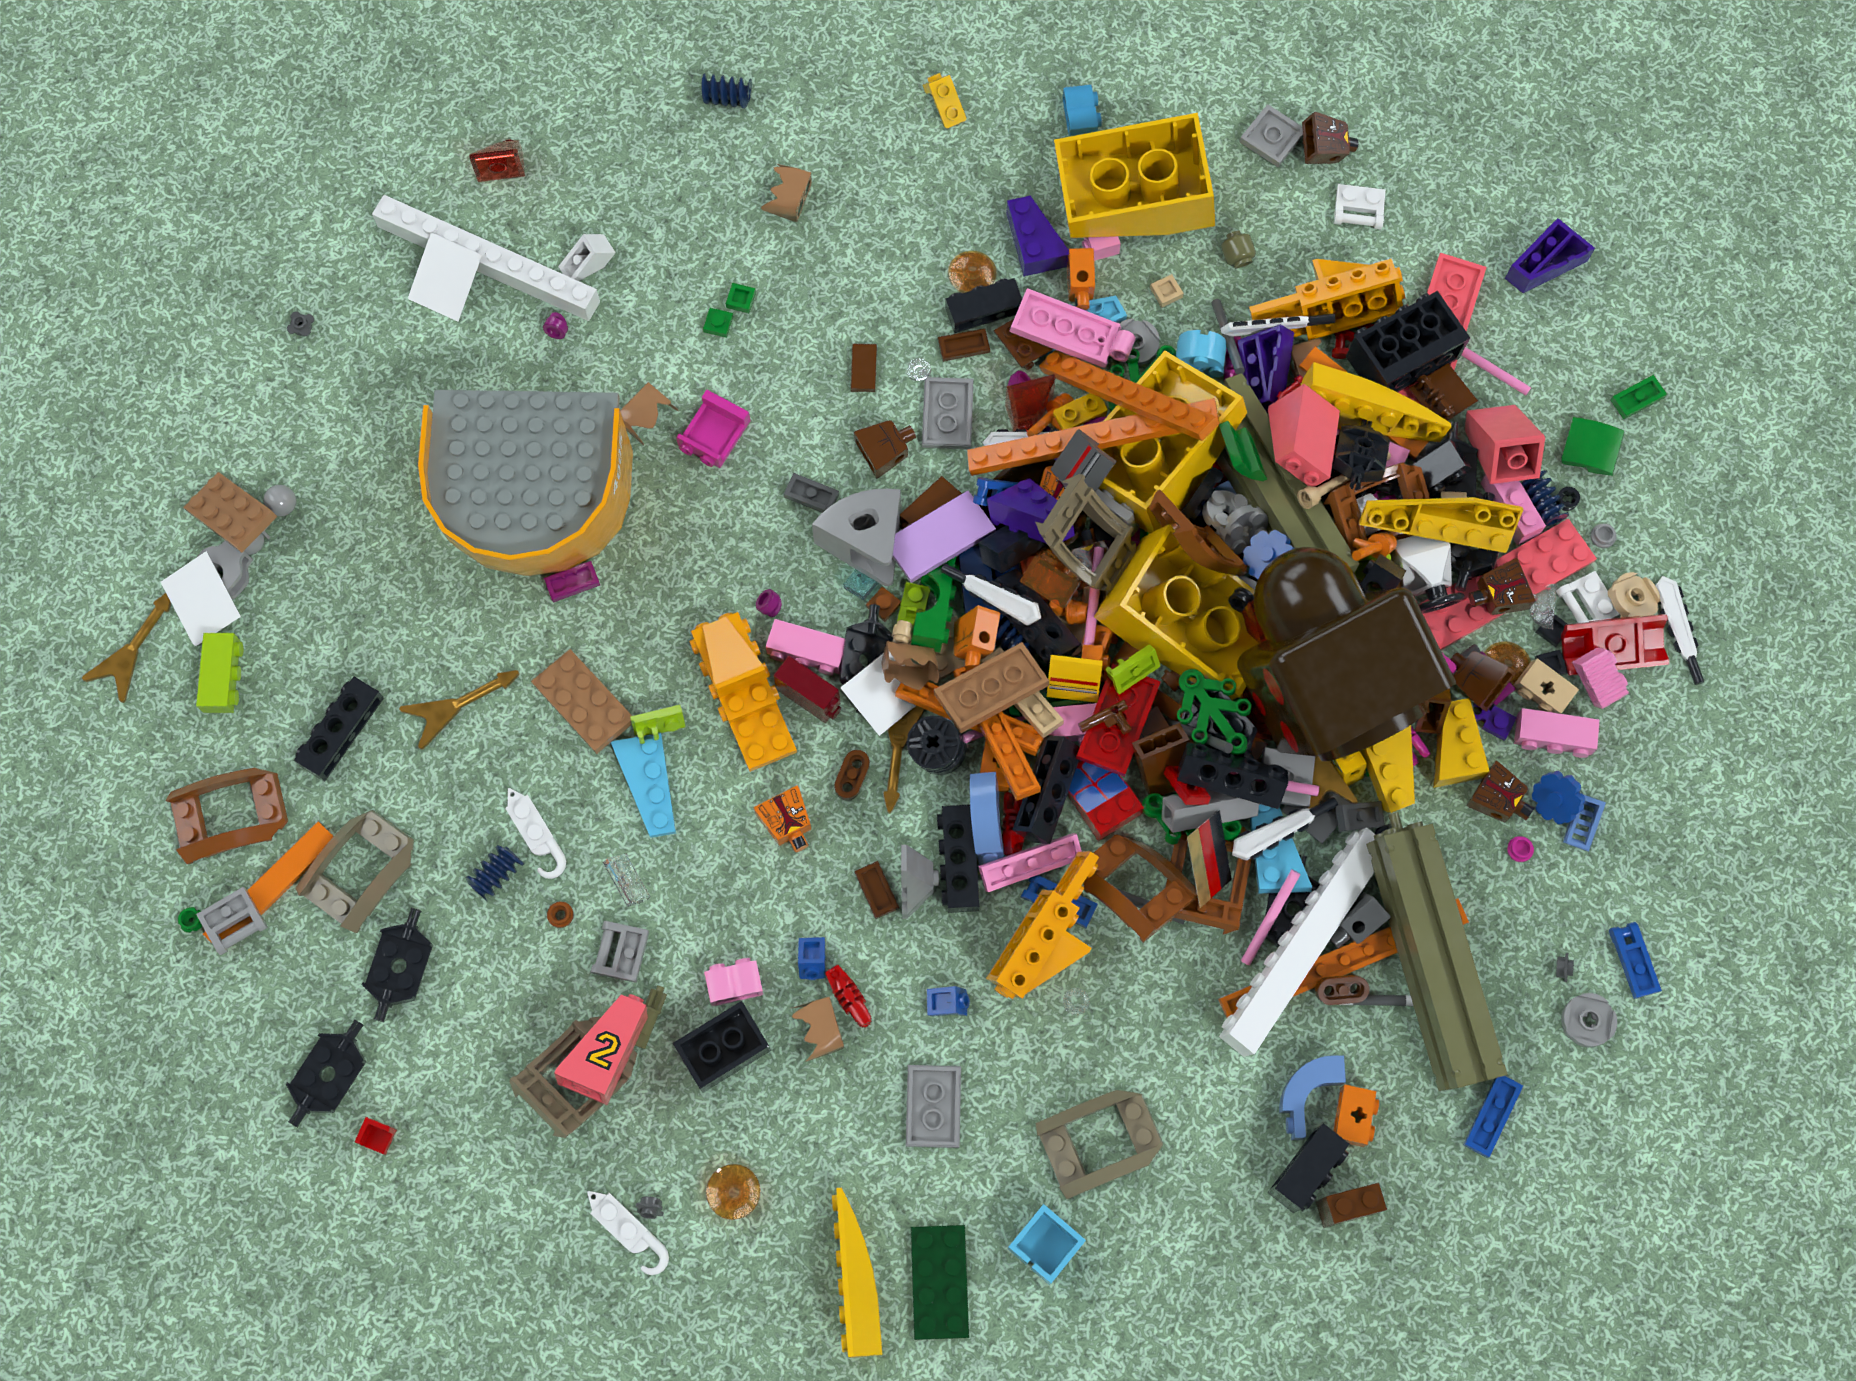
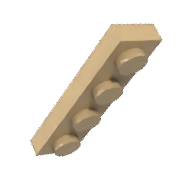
(1036, 709)

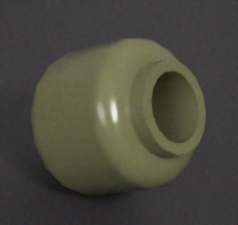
(1238, 249)

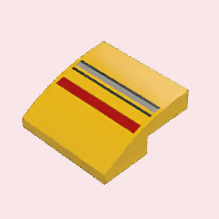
(1074, 678)

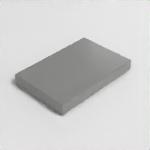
(947, 413)
(933, 1106)

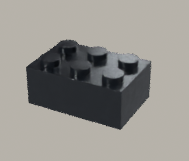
(722, 1046)
(1309, 1169)

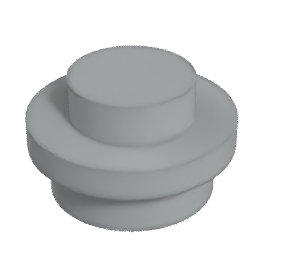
(1603, 535)

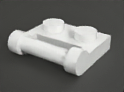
(1359, 200)
(1593, 595)

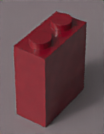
(807, 690)

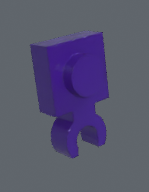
(1496, 721)

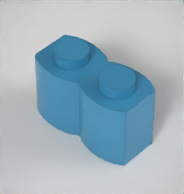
(1080, 110)

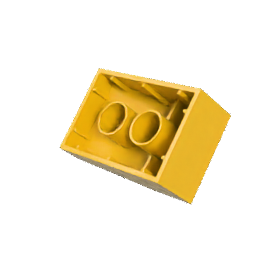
(1137, 179)
(1172, 461)
(1179, 611)

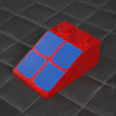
(1103, 799)

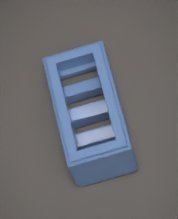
(1596, 815)

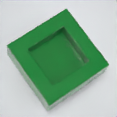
(740, 298)
(718, 322)

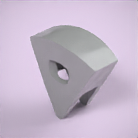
(863, 532)

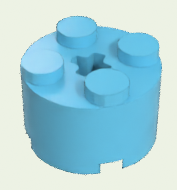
(1203, 352)

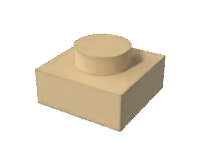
(1166, 290)

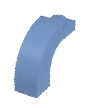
(985, 817)
(1314, 1074)

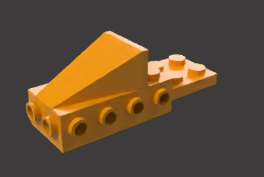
(1350, 290)
(742, 689)
(1041, 941)

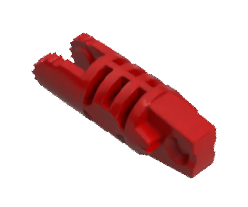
(1011, 840)
(848, 996)

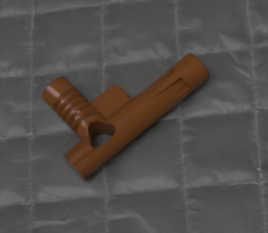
(1109, 718)

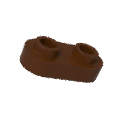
(852, 775)
(1340, 990)

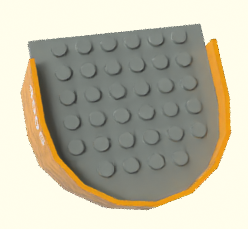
(526, 475)

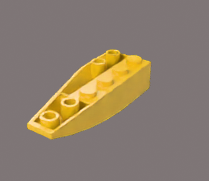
(1364, 399)
(1452, 520)
(856, 1285)

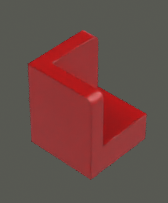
(375, 1135)

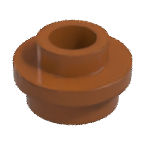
(1171, 679)
(556, 907)

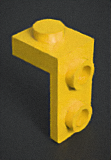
(945, 99)
(1080, 411)

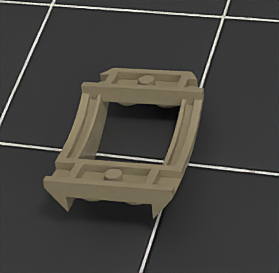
(1063, 515)
(335, 900)
(545, 1098)
(1065, 1157)

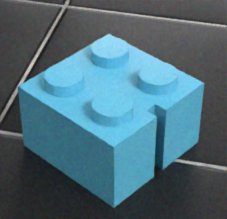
(1046, 1244)

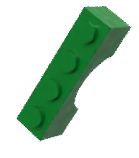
(930, 624)

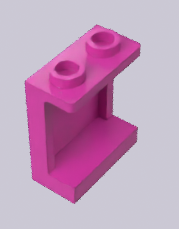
(714, 430)

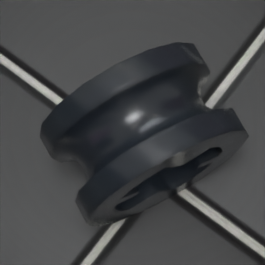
(1569, 491)
(1240, 599)

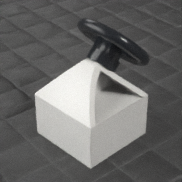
(1427, 571)

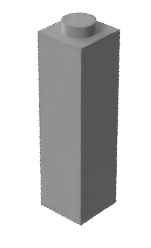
(1185, 817)

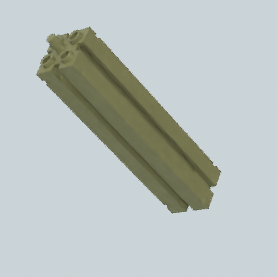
(1279, 492)
(1435, 955)

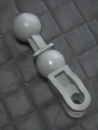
(236, 564)

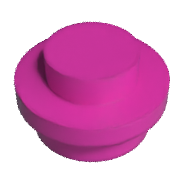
(1520, 849)

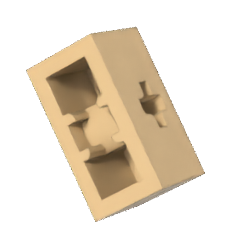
(1558, 688)

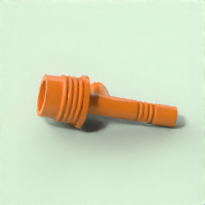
(1049, 418)
(1377, 544)
(1074, 611)

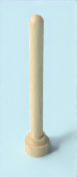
(1310, 495)

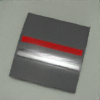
(1084, 458)

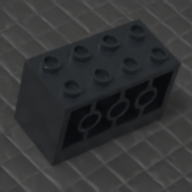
(1408, 343)

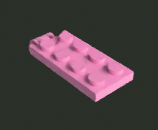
(1071, 330)

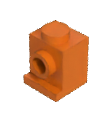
(1096, 652)

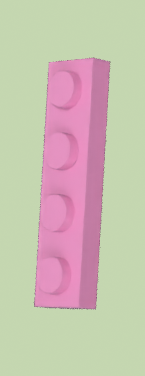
(1029, 862)

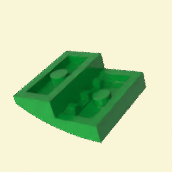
(1592, 446)
(1243, 452)

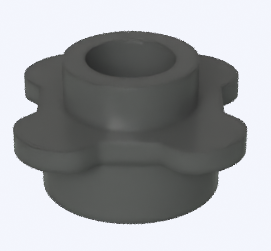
(305, 328)
(1564, 967)
(649, 1207)

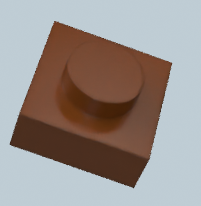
(887, 602)

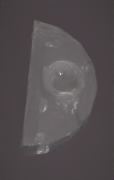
(1544, 608)

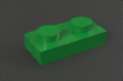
(1638, 397)

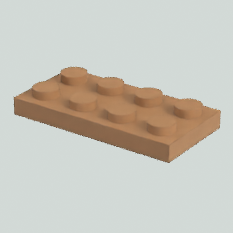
(230, 512)
(991, 687)
(583, 701)

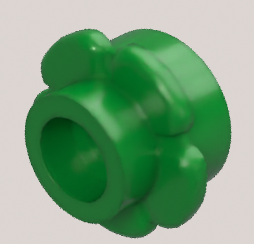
(183, 920)

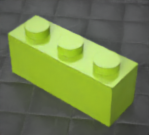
(219, 673)

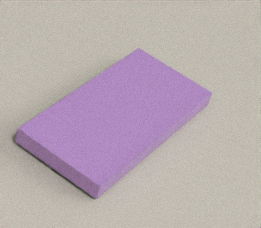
(940, 536)

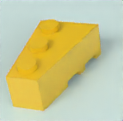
(1459, 747)
(1392, 770)

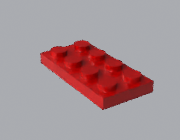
(1108, 746)

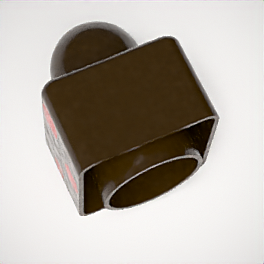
(1337, 659)

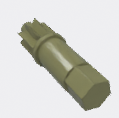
(654, 1005)

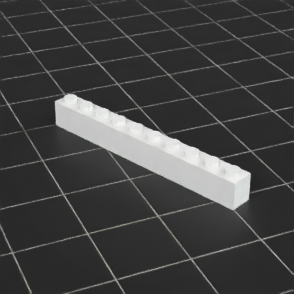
(495, 260)
(1300, 946)

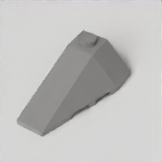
(916, 880)

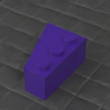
(1035, 238)
(1549, 256)
(1267, 362)
(1022, 507)

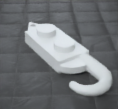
(535, 831)
(627, 1229)

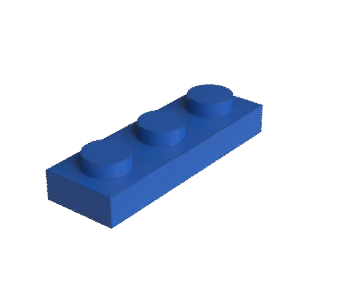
(1493, 1115)

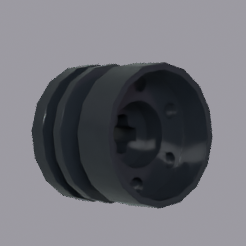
(947, 755)

